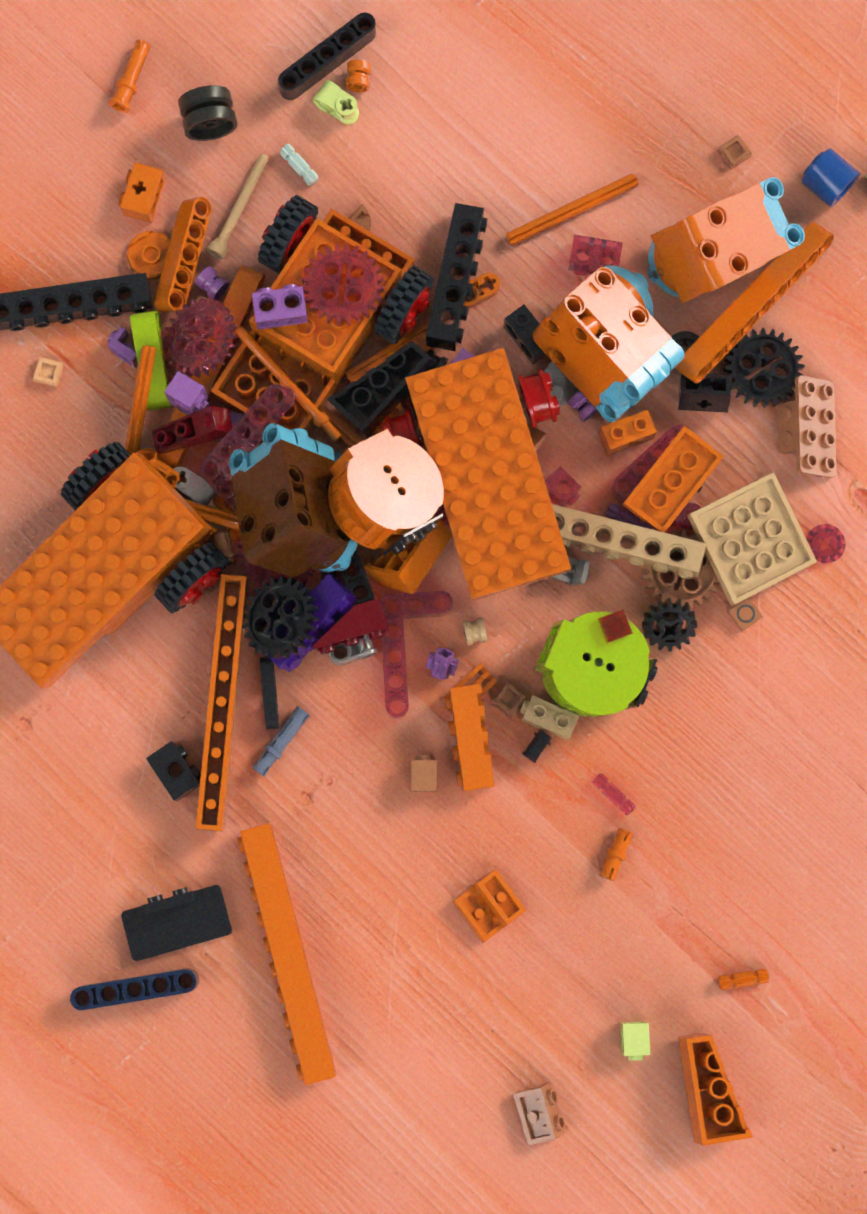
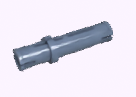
(281, 740)

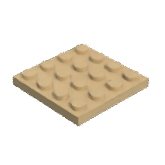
(752, 538)

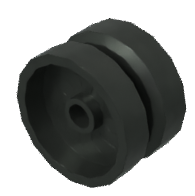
(207, 113)

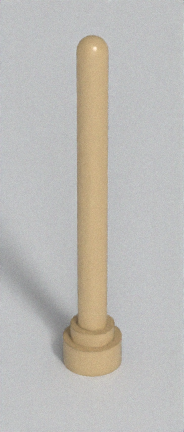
(218, 247)

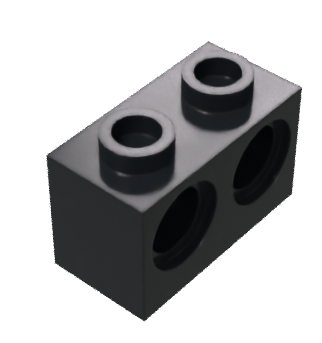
(520, 327)

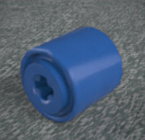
(830, 177)

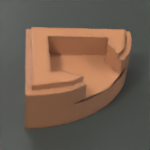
(362, 217)

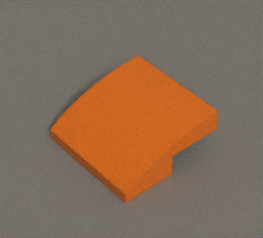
(489, 906)

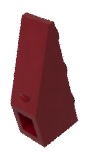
(192, 429)
(359, 622)

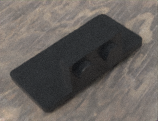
(176, 922)

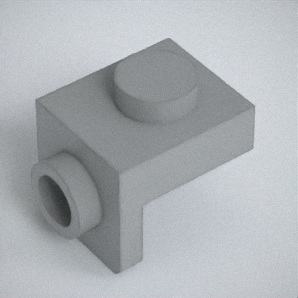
(578, 573)

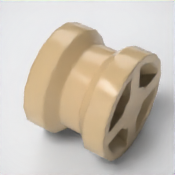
(474, 631)

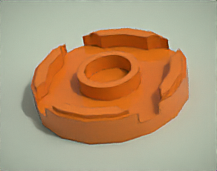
(148, 253)

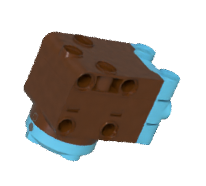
(286, 504)

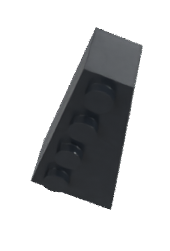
(381, 388)

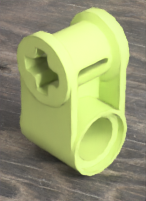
(334, 100)

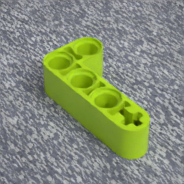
(146, 331)

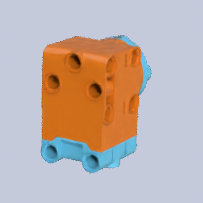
(722, 242)
(609, 340)

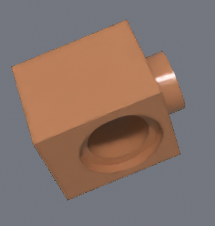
(424, 774)

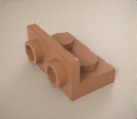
(539, 1114)

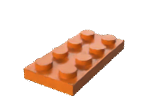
(673, 480)

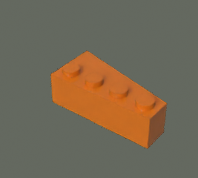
(470, 737)
(710, 1094)

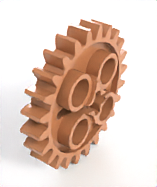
(703, 583)

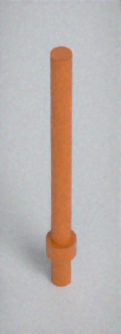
(321, 420)

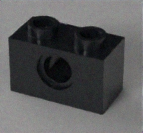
(161, 763)

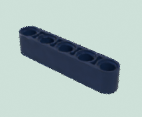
(123, 994)

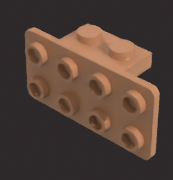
(809, 427)

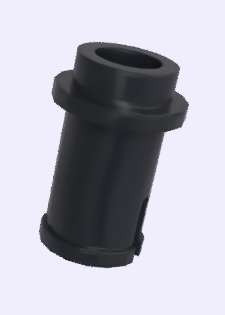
(537, 745)

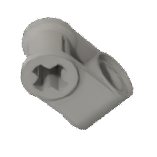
(195, 487)
(355, 652)

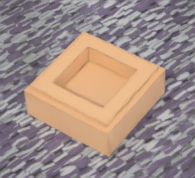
(48, 372)

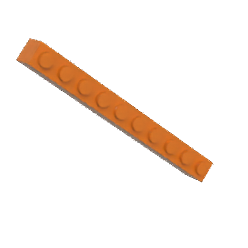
(222, 703)
(287, 953)

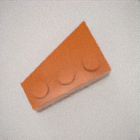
(409, 567)

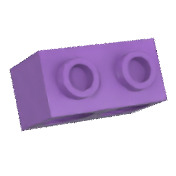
(280, 314)
(186, 394)

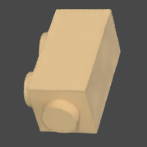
(548, 717)

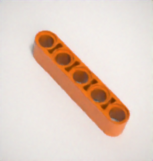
(188, 244)

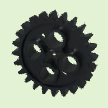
(776, 386)
(280, 617)

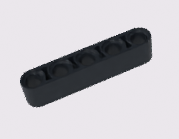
(333, 46)

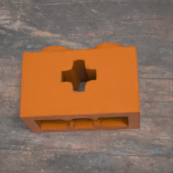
(144, 205)
(627, 432)

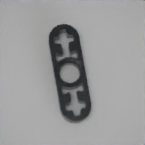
(269, 693)

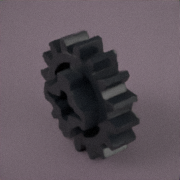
(669, 624)

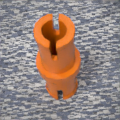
(616, 854)

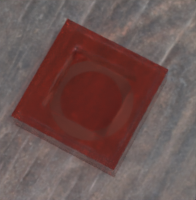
(615, 626)

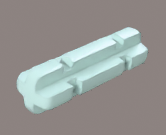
(299, 164)

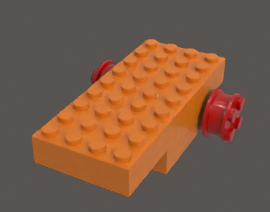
(489, 468)

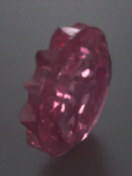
(837, 543)

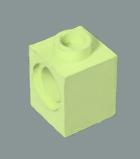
(635, 1040)

